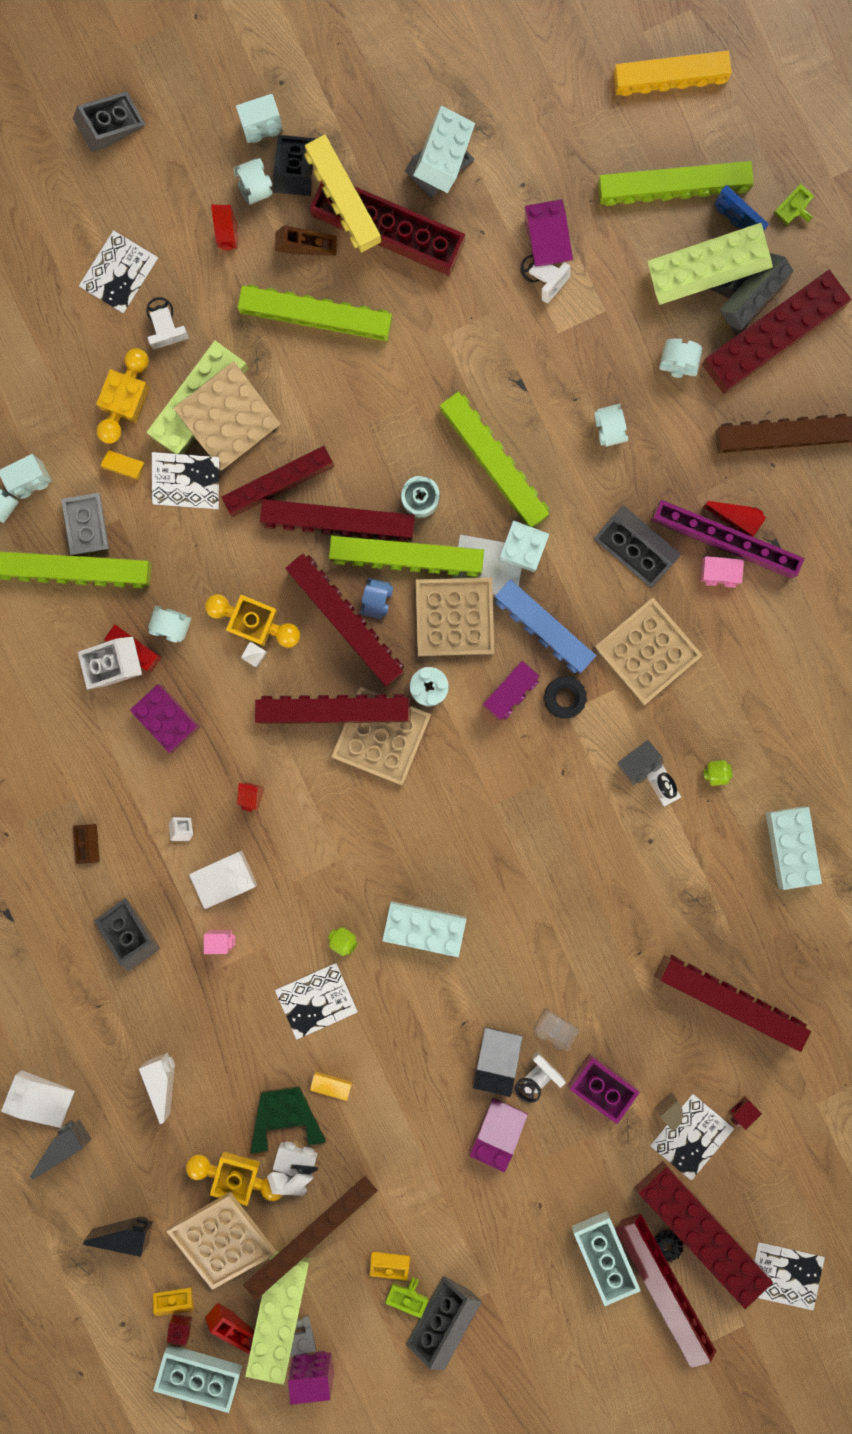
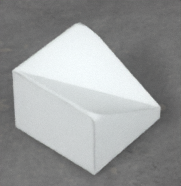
(254, 654)
(180, 829)

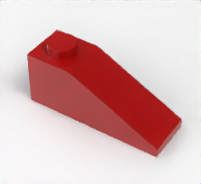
(225, 226)
(740, 517)
(147, 658)
(249, 796)
(230, 1328)

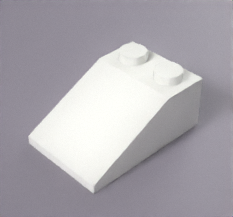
(223, 880)
(158, 1079)
(37, 1100)

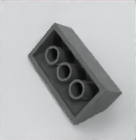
(756, 294)
(637, 546)
(443, 1324)

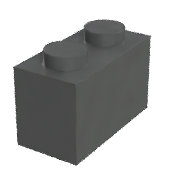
(641, 763)

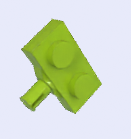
(795, 206)
(407, 1298)

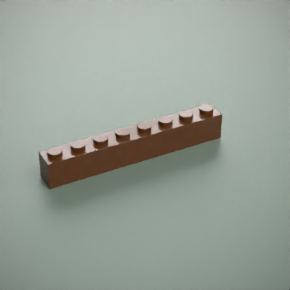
(784, 433)
(309, 1238)

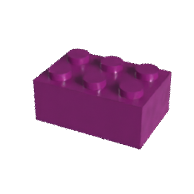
(511, 691)
(164, 718)
(603, 1089)
(311, 1378)

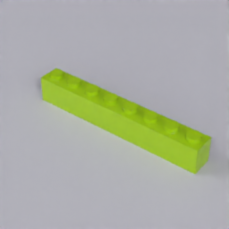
(674, 183)
(315, 313)
(494, 461)
(406, 555)
(75, 568)

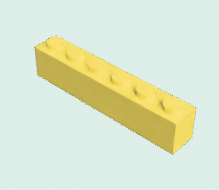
(343, 194)

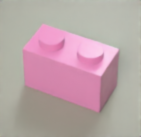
(722, 571)
(219, 941)

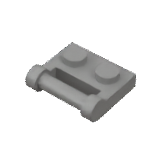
(304, 1340)

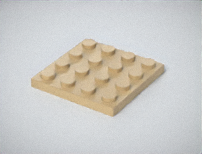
(226, 415)
(455, 616)
(648, 651)
(382, 747)
(221, 1240)

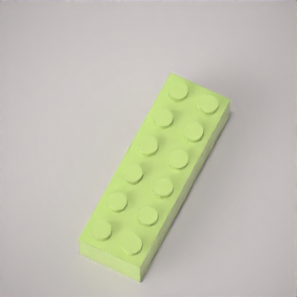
(710, 263)
(168, 427)
(277, 1326)

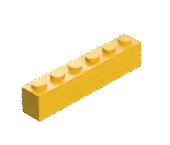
(672, 73)

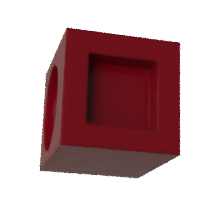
(744, 1113)
(179, 1329)

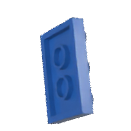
(737, 210)

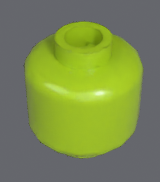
(718, 772)
(342, 941)

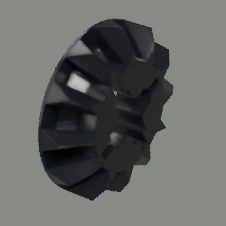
(669, 1237)

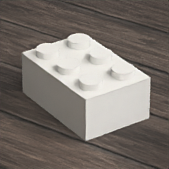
(109, 662)

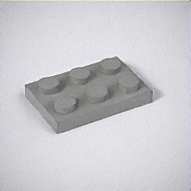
(85, 524)

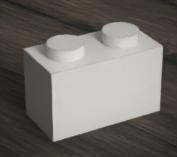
(290, 1154)

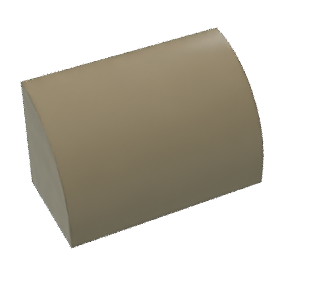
(670, 1111)

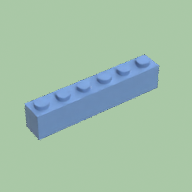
(544, 626)

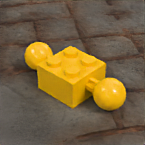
(122, 395)
(252, 620)
(232, 1175)

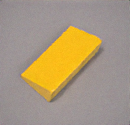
(122, 465)
(331, 1086)
(389, 1266)
(173, 1302)

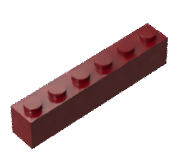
(277, 481)

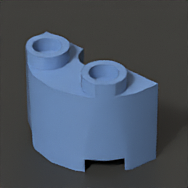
(375, 598)

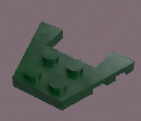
(282, 1110)

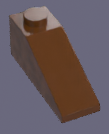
(304, 242)

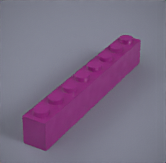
(727, 539)

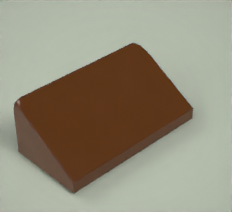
(86, 843)

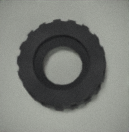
(555, 708)

